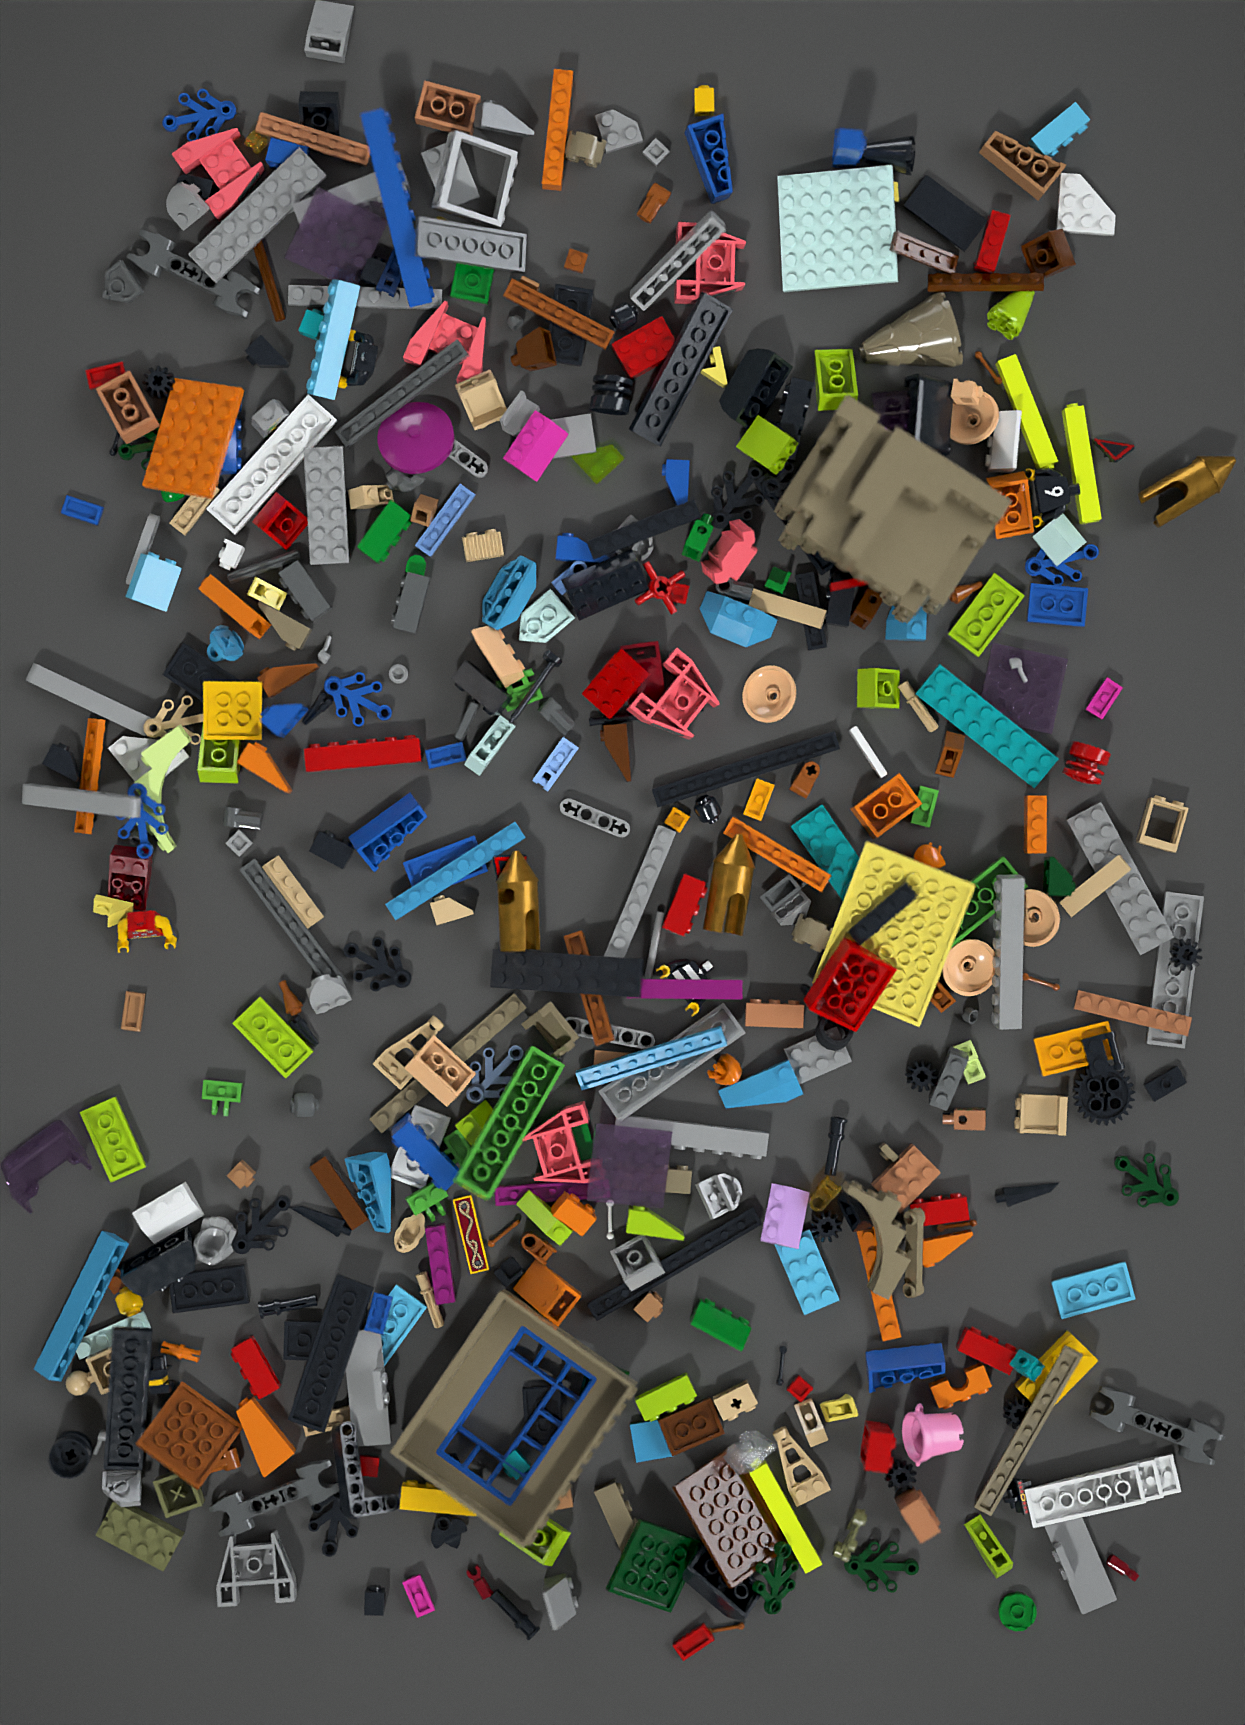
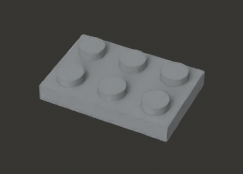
(812, 1059)

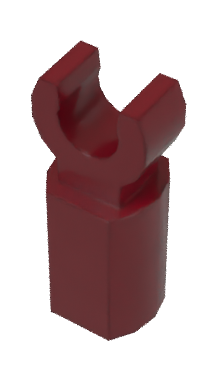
(1121, 1567)
(480, 1583)

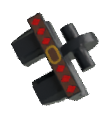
(1016, 1495)

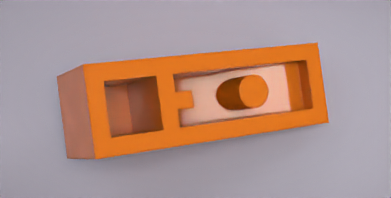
(940, 1246)

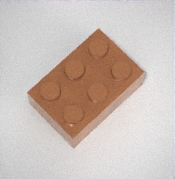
(446, 108)
(127, 407)
(907, 1176)
(918, 1514)

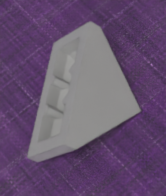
(790, 910)

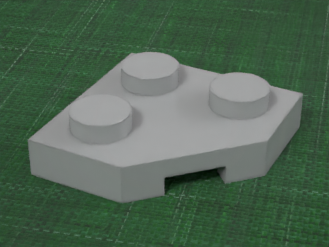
(618, 130)
(123, 1486)

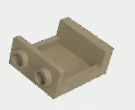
(553, 1029)

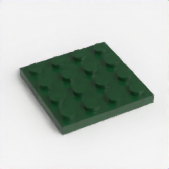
(653, 1565)

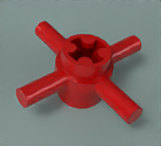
(665, 583)

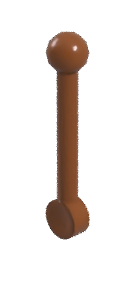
(998, 380)
(1056, 986)
(941, 1227)
(491, 1243)
(740, 1626)

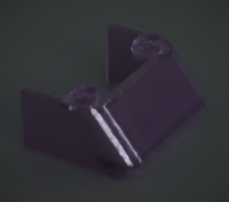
(38, 1158)

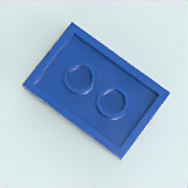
(1057, 605)

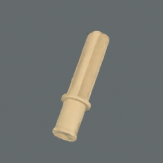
(918, 706)
(429, 1297)

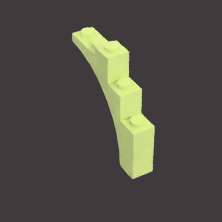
(159, 758)

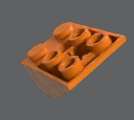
(547, 1292)

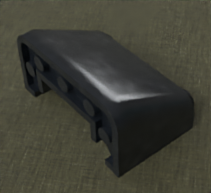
(930, 411)

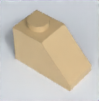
(448, 909)
(811, 1422)

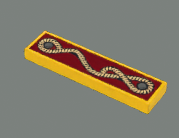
(471, 1234)

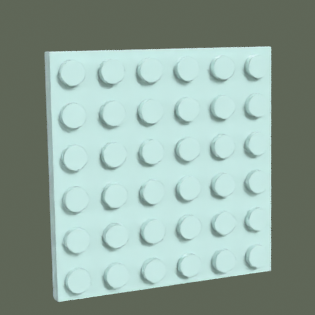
(837, 228)

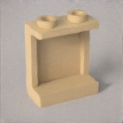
(481, 399)
(1041, 1114)

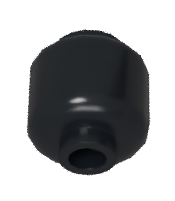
(623, 316)
(707, 809)

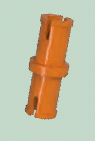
(180, 1351)

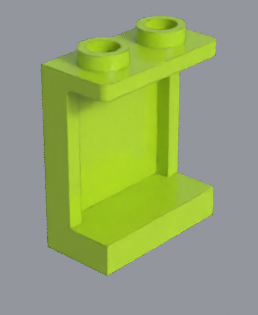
(767, 445)

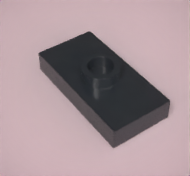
(1165, 1083)

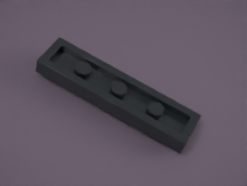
(808, 595)
(883, 913)

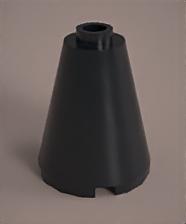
(892, 152)

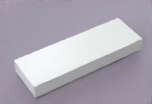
(868, 752)

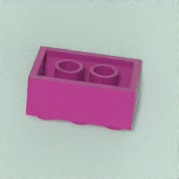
(535, 446)

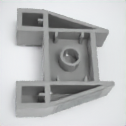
(254, 1566)

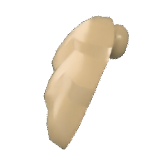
(409, 1233)

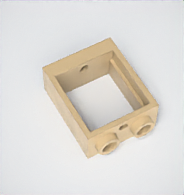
(1156, 843)

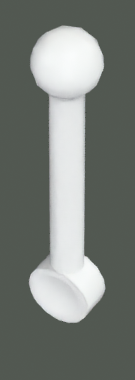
(610, 1235)

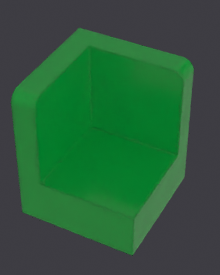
(777, 580)

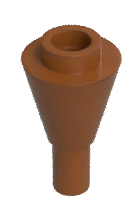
(963, 591)
(292, 1003)

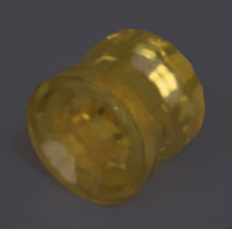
(256, 142)

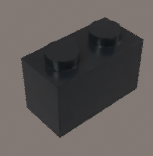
(331, 849)

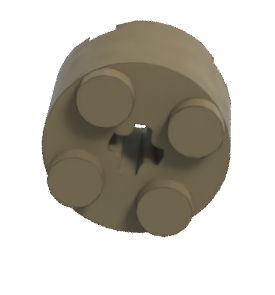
(584, 148)
(812, 932)

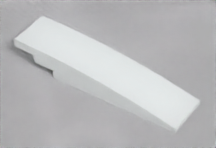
(1103, 1490)

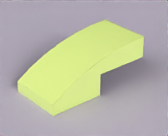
(973, 1070)

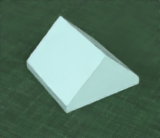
(1059, 539)

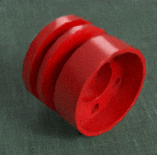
(1086, 763)

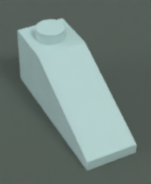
(489, 745)

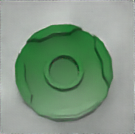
(1017, 1611)

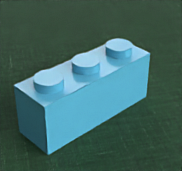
(1060, 131)

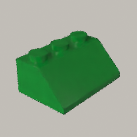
(385, 532)
(721, 1323)

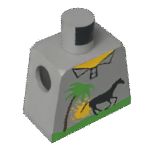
(269, 417)

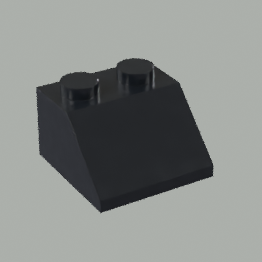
(320, 111)

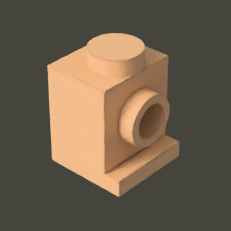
(966, 392)

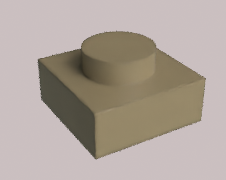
(887, 1153)

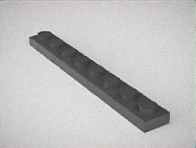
(402, 393)
(289, 920)

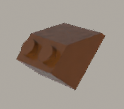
(1048, 253)

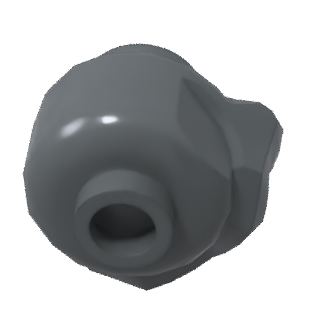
(403, 481)

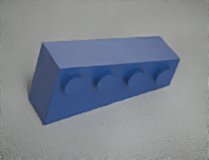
(847, 148)
(711, 156)
(424, 1152)

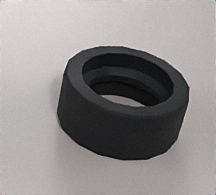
(829, 1043)

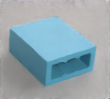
(153, 581)

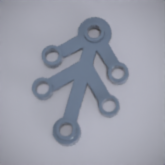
(491, 1076)

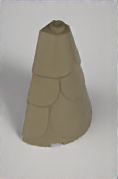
(917, 338)

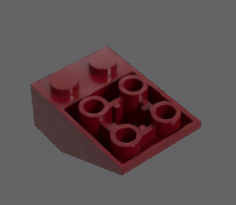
(649, 658)
(129, 876)

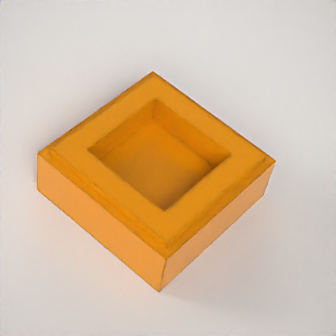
(676, 819)

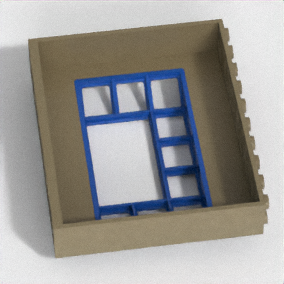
(466, 1382)

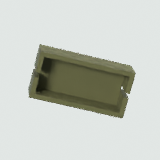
(140, 1534)

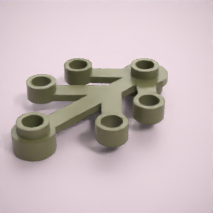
(841, 1549)

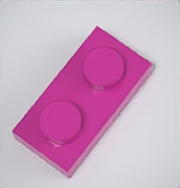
(1103, 698)
(418, 1595)

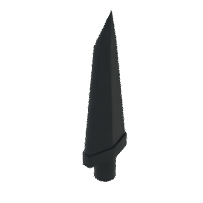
(1019, 1194)
(328, 1222)

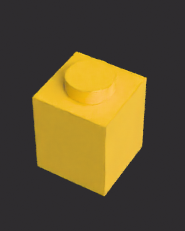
(704, 101)

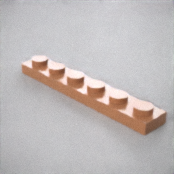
(313, 138)
(1133, 1013)

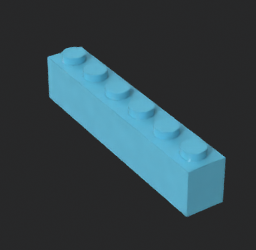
(333, 339)

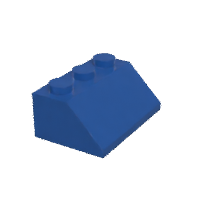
(283, 718)

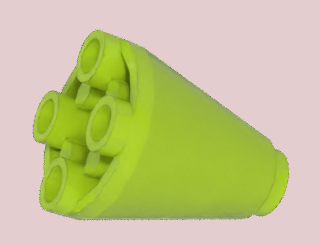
(1010, 313)

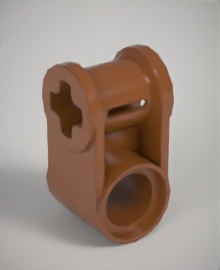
(803, 782)
(538, 1248)

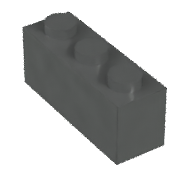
(304, 591)
(410, 603)
(948, 1078)

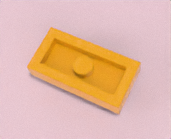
(758, 799)

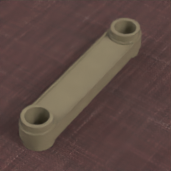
(914, 1247)

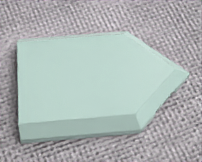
(544, 619)

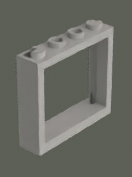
(446, 174)

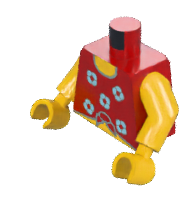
(143, 925)

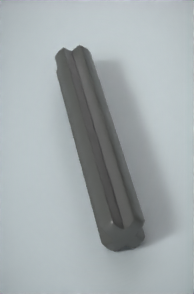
(263, 566)

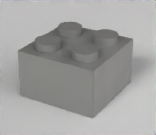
(637, 1262)

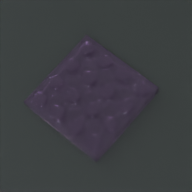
(335, 237)
(1030, 703)
(629, 1165)

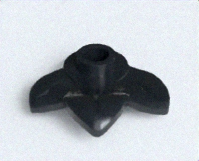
(449, 1533)

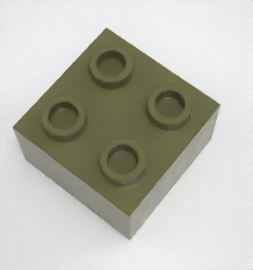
(176, 1494)

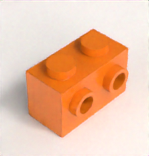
(573, 1213)

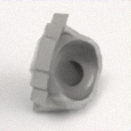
(214, 1240)

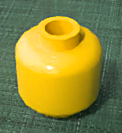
(128, 1302)

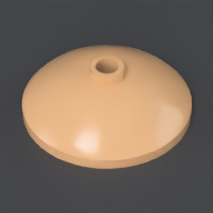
(963, 416)
(761, 688)
(1045, 927)
(977, 975)

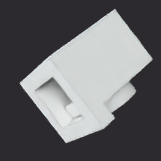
(230, 555)

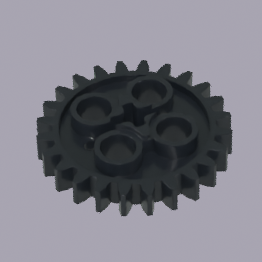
(1086, 1096)

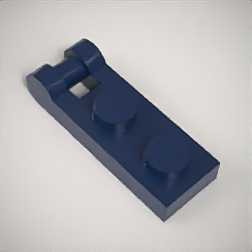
(390, 273)

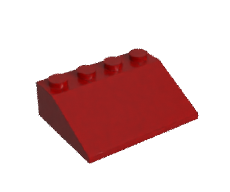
(849, 985)

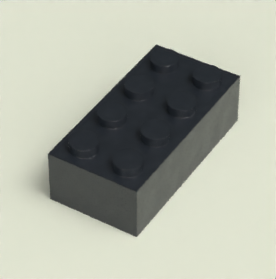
(605, 584)

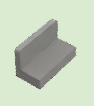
(517, 414)

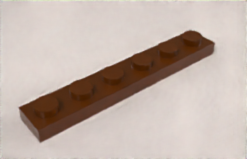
(985, 282)

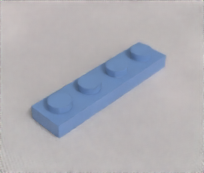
(445, 520)

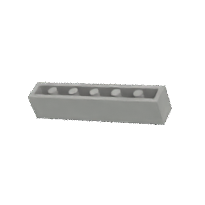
(677, 260)

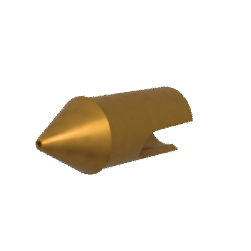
(1196, 481)
(730, 885)
(518, 906)

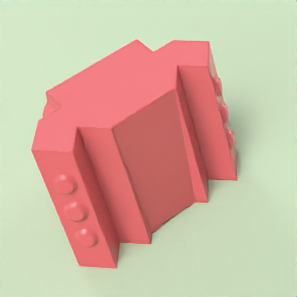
(730, 553)

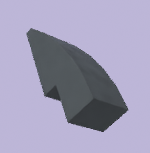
(782, 891)

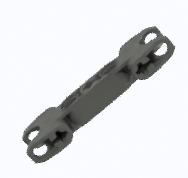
(161, 258)
(1190, 1438)
(243, 1510)

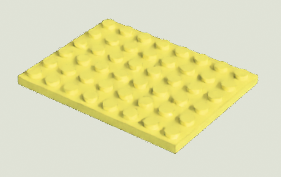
(916, 938)

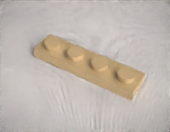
(292, 892)

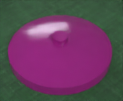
(416, 438)

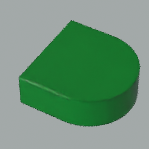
(416, 564)

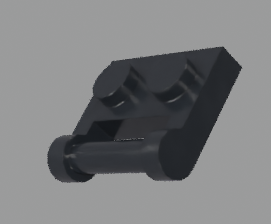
(1096, 1054)

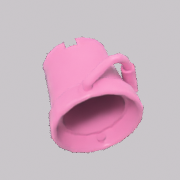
(930, 1434)

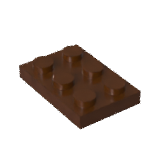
(690, 1426)

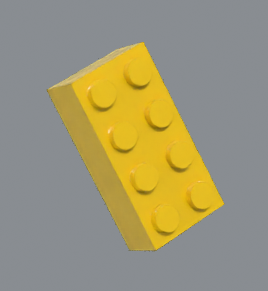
(1030, 1388)

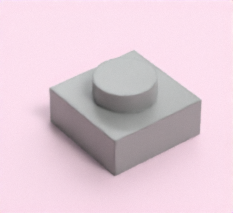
(656, 152)
(239, 843)

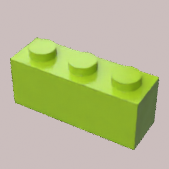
(666, 1397)

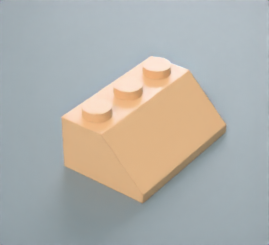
(499, 654)
(440, 1070)

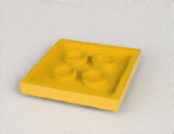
(232, 710)

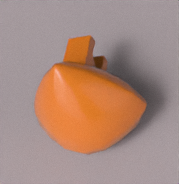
(929, 855)
(726, 1071)

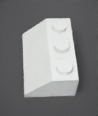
(1004, 443)
(168, 1213)

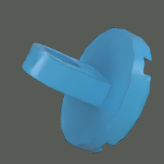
(225, 643)

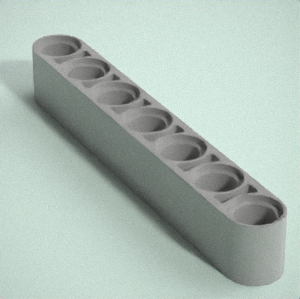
(87, 698)
(81, 800)

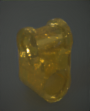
(824, 1193)

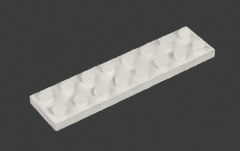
(271, 464)

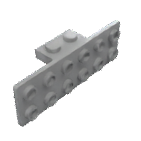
(368, 1390)
(1080, 1564)

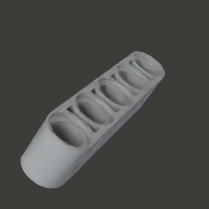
(618, 1031)

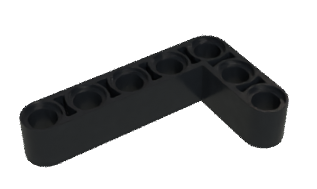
(354, 1478)

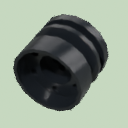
(611, 391)
(64, 1463)

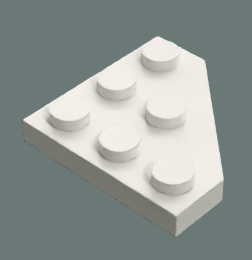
(1081, 208)
(128, 753)

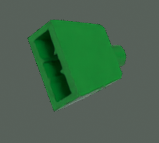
(697, 542)

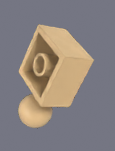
(98, 1363)

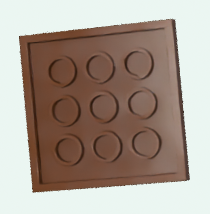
(189, 1435)

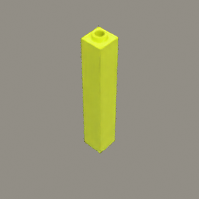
(1031, 421)
(1081, 463)
(785, 1517)

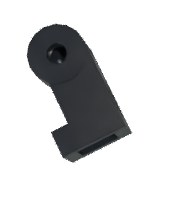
(206, 186)

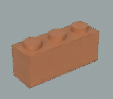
(774, 1014)

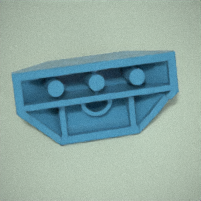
(509, 593)
(736, 620)

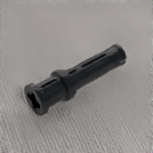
(836, 1136)
(277, 1306)
(520, 1620)

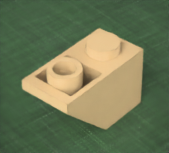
(369, 496)

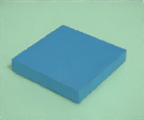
(648, 1441)

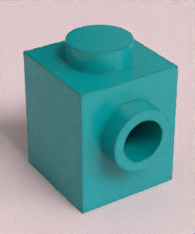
(311, 323)
(1027, 1365)
(518, 1461)

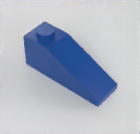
(677, 479)
(574, 549)

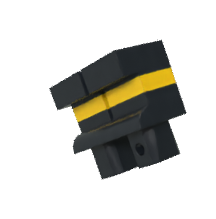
(159, 1377)

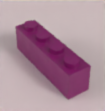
(440, 1263)

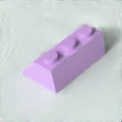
(785, 1216)

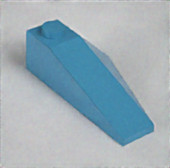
(913, 631)
(768, 1086)
(373, 1179)

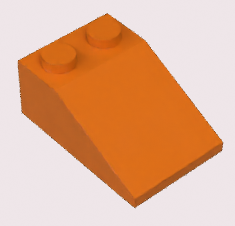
(1018, 516)
(261, 763)
(886, 806)

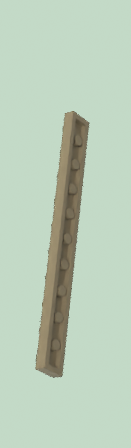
(463, 1049)
(1028, 1430)

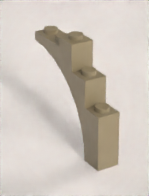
(890, 1259)

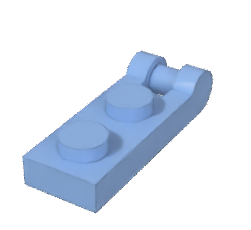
(556, 763)

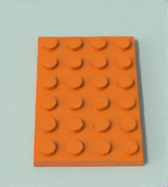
(193, 438)

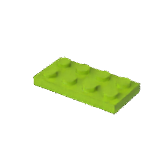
(986, 615)
(273, 1037)
(113, 1139)

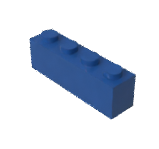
(232, 462)
(387, 830)
(903, 1364)

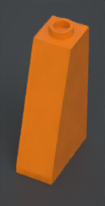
(234, 606)
(264, 1436)

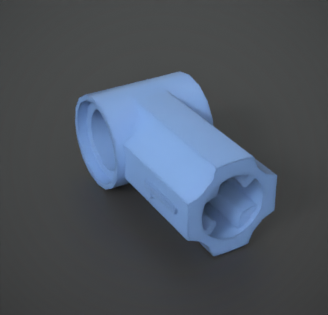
(558, 583)

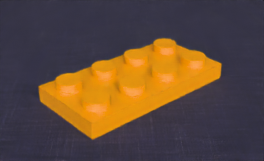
(1065, 1050)

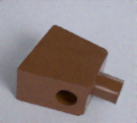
(535, 351)
(865, 610)

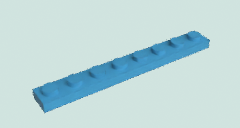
(455, 871)
(651, 1057)

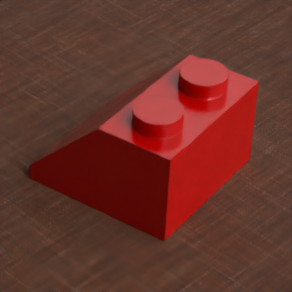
(281, 521)

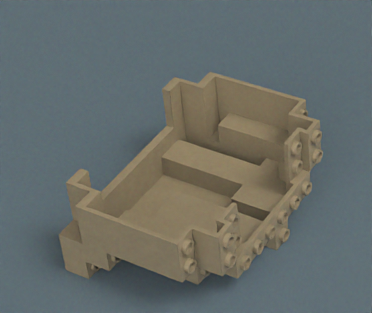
(888, 511)

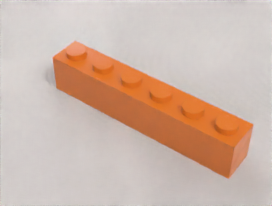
(557, 129)

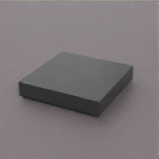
(466, 721)

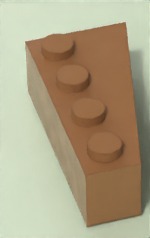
(1022, 164)

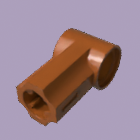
(655, 200)
(229, 1461)

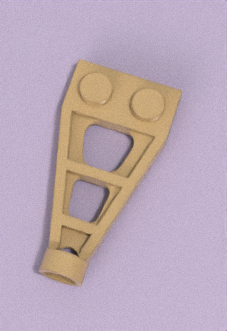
(391, 1067)
(808, 1488)

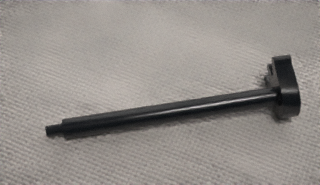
(553, 661)

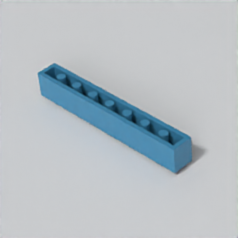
(81, 1306)

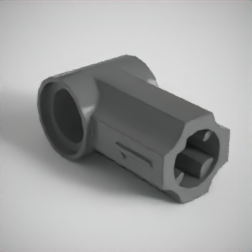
(737, 589)
(553, 713)
(237, 818)

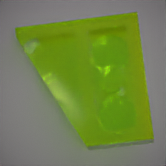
(600, 463)

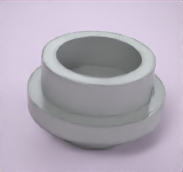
(398, 673)

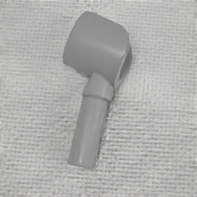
(323, 656)
(1017, 663)
(101, 1437)

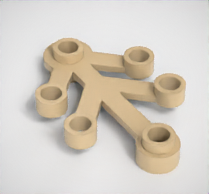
(174, 722)

